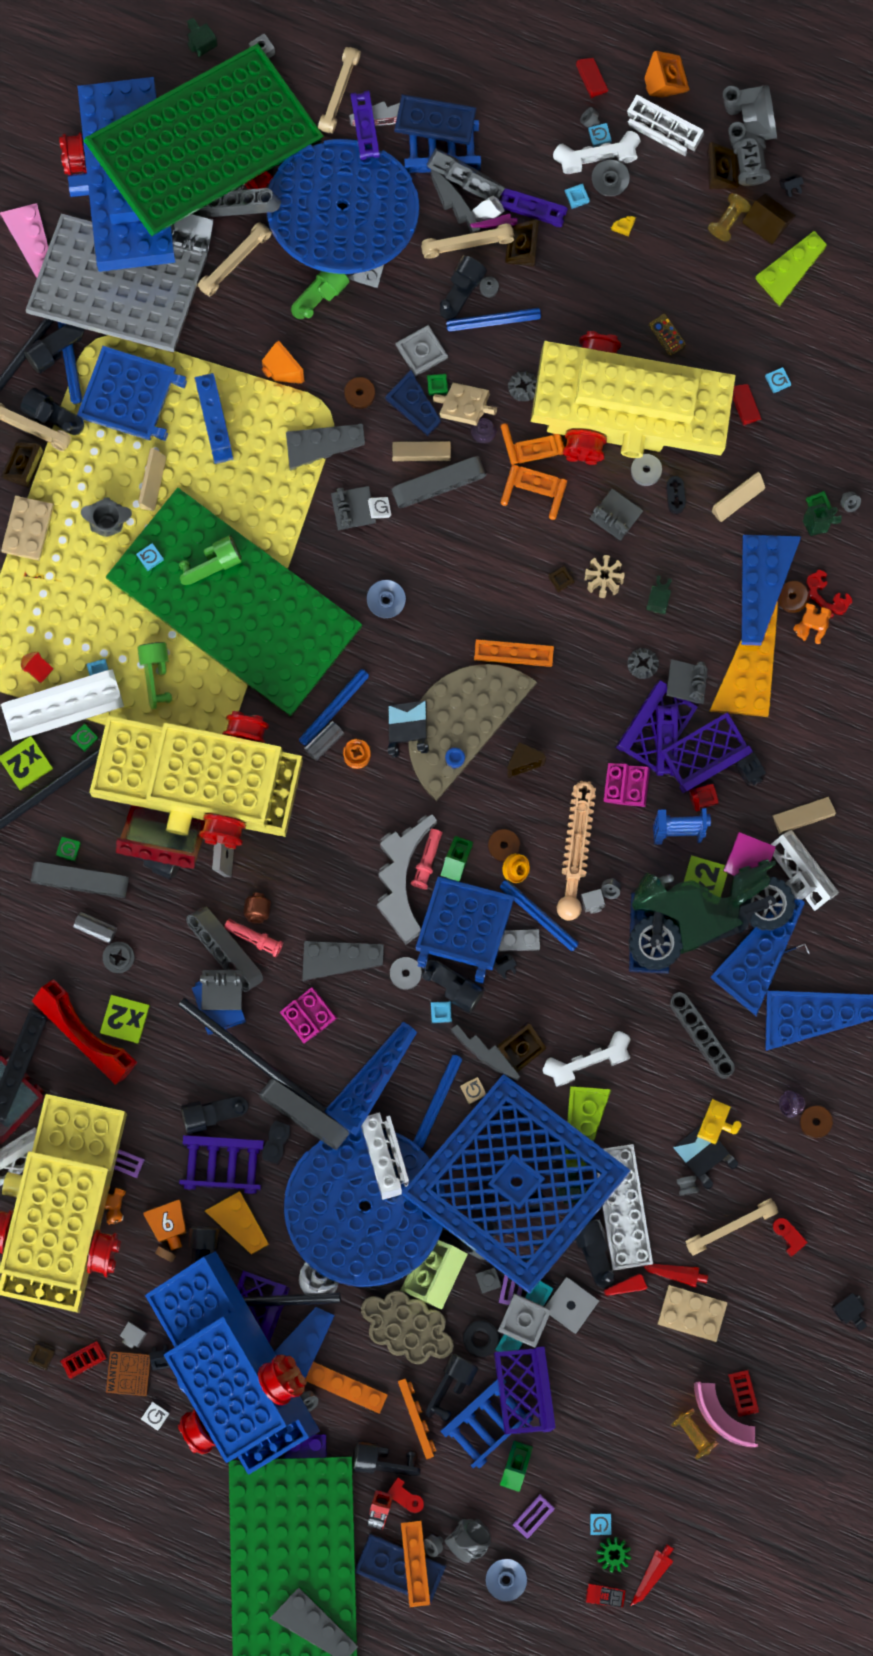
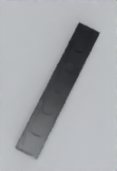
(20, 1060)

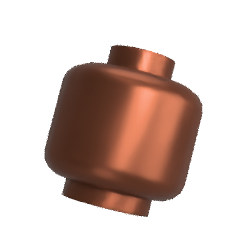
(257, 908)

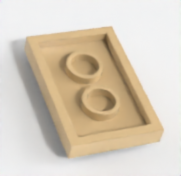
(27, 528)
(692, 1313)

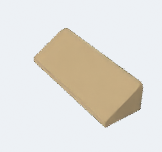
(421, 451)
(152, 480)
(738, 497)
(804, 815)

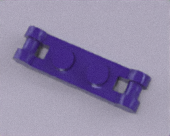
(364, 125)
(533, 207)
(666, 736)

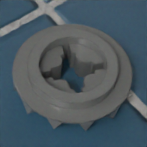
(518, 393)
(643, 672)
(114, 949)

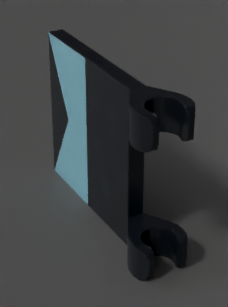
(408, 724)
(703, 1156)

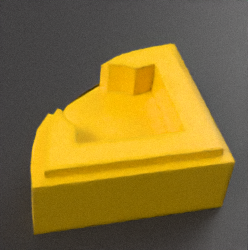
(624, 225)

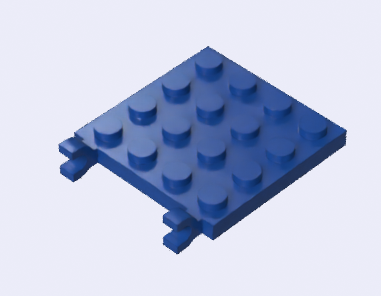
(128, 393)
(464, 925)

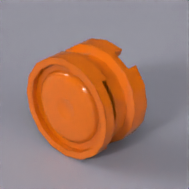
(356, 753)

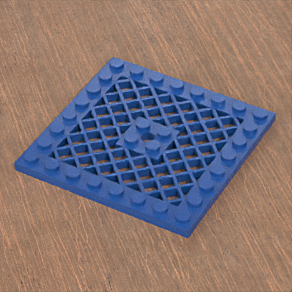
(481, 1241)

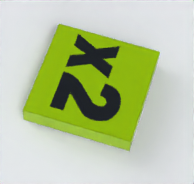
(25, 763)
(706, 874)
(124, 1019)

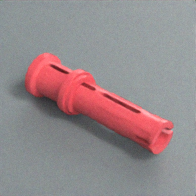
(425, 868)
(261, 940)

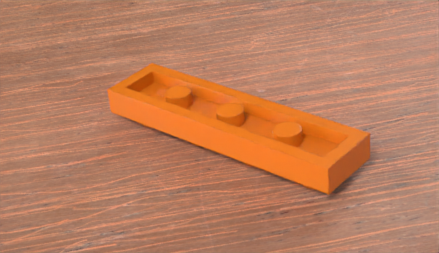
(513, 653)
(346, 1387)
(414, 1410)
(415, 1564)

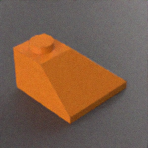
(665, 75)
(282, 366)

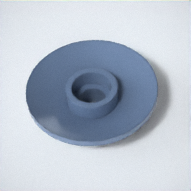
(386, 589)
(517, 1582)

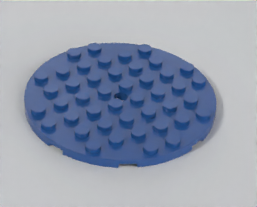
(351, 240)
(338, 1236)

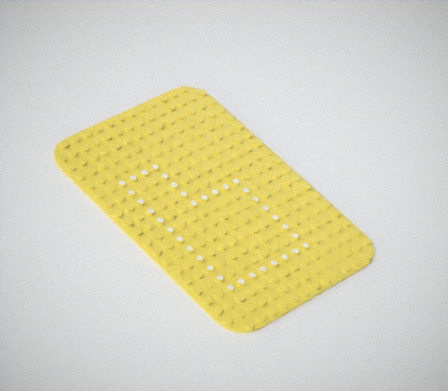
(91, 617)

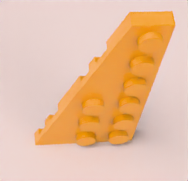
(749, 678)

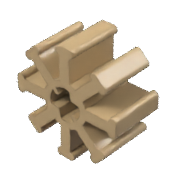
(598, 581)

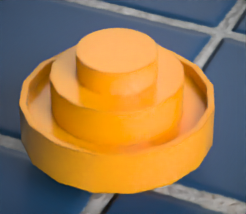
(516, 868)

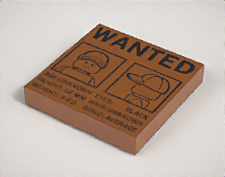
(128, 1374)

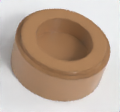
(165, 1254)

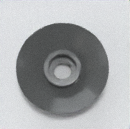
(614, 170)

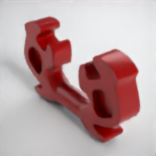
(815, 582)

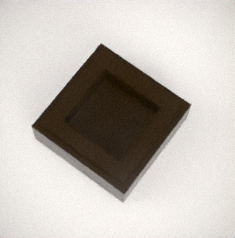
(561, 579)
(41, 1356)

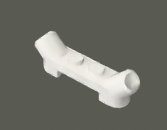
(573, 160)
(616, 1053)

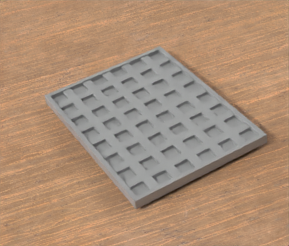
(129, 303)

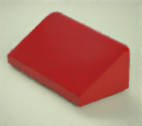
(591, 77)
(745, 404)

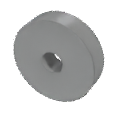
(642, 477)
(399, 966)

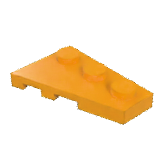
(239, 1222)

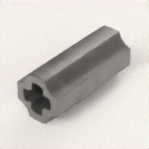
(324, 741)
(95, 927)

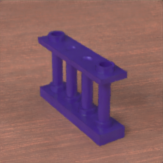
(213, 1145)

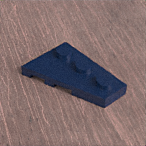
(413, 404)

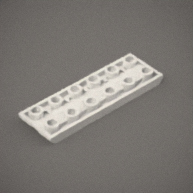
(62, 705)
(626, 1216)

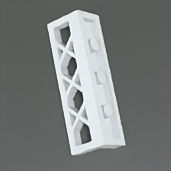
(806, 864)
(15, 1150)

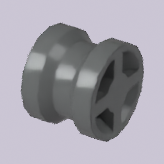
(687, 1185)

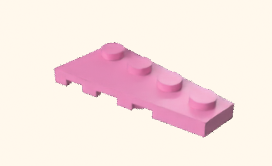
(28, 233)

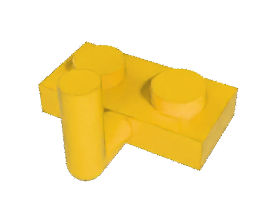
(715, 1122)

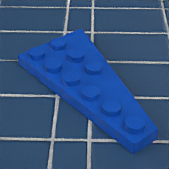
(764, 572)
(754, 962)
(810, 1014)
(361, 1093)
(306, 1339)

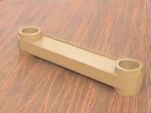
(328, 121)
(259, 233)
(503, 234)
(59, 439)
(697, 1243)

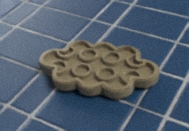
(407, 1327)

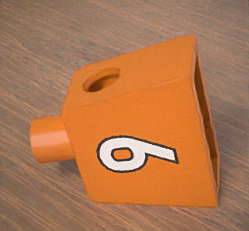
(167, 1223)

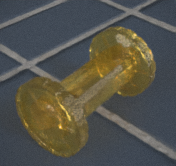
(721, 228)
(694, 1434)

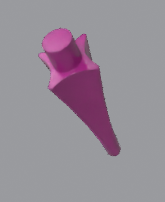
(495, 222)

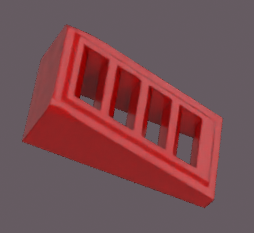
(632, 1284)
(65, 1362)
(746, 1410)

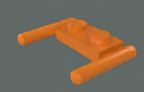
(532, 449)
(537, 483)

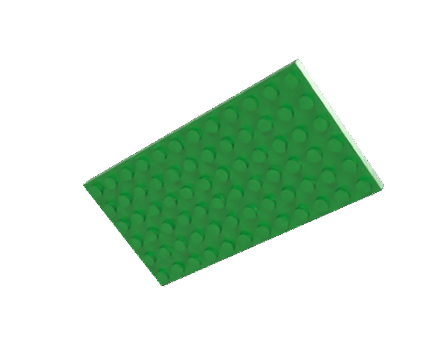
(203, 139)
(247, 618)
(289, 1533)

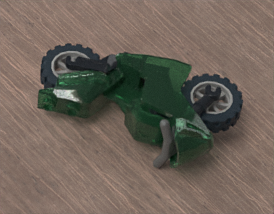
(698, 917)

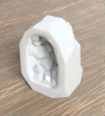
(488, 209)

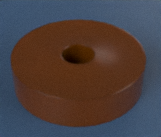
(359, 401)
(797, 604)
(503, 836)
(809, 1128)

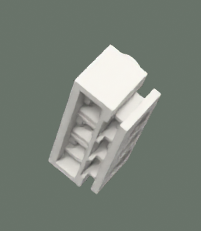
(665, 122)
(380, 1157)

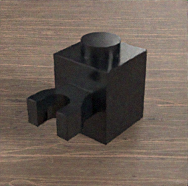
(751, 770)
(849, 1310)

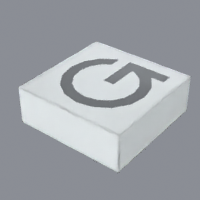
(379, 507)
(155, 1416)

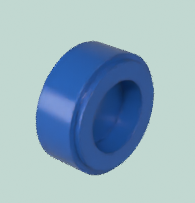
(455, 757)

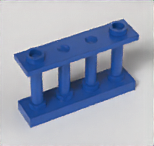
(419, 165)
(214, 418)
(680, 826)
(469, 1417)

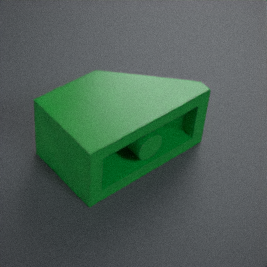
(456, 858)
(516, 1466)

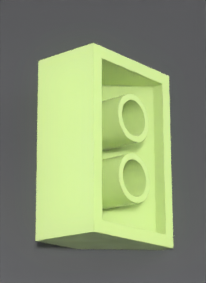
(436, 1275)

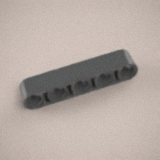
(242, 202)
(438, 482)
(79, 879)
(223, 946)
(703, 1045)
(303, 1114)

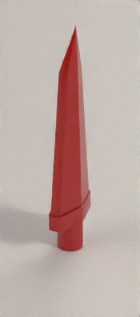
(682, 1274)
(656, 1568)

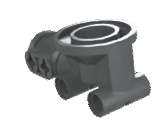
(750, 137)

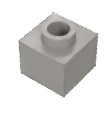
(262, 40)
(796, 884)
(593, 901)
(132, 1335)

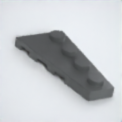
(320, 443)
(333, 958)
(310, 1622)

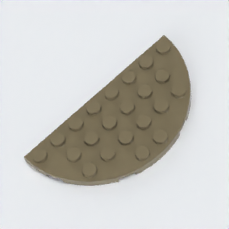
(465, 714)

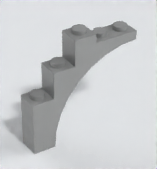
(399, 851)

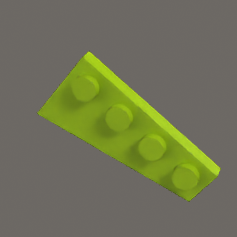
(790, 268)
(585, 1113)

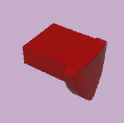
(260, 181)
(36, 666)
(703, 797)

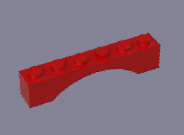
(57, 1007)

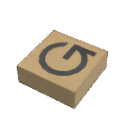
(473, 1090)

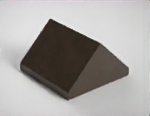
(722, 167)
(768, 218)
(523, 248)
(23, 463)
(524, 760)
(521, 1047)

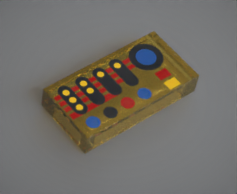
(667, 334)

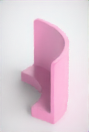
(719, 1419)

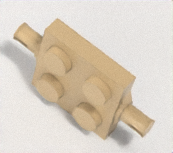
(464, 404)

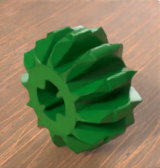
(614, 1562)

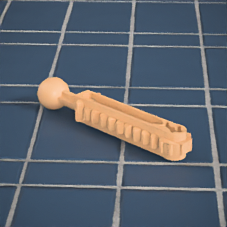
(569, 906)

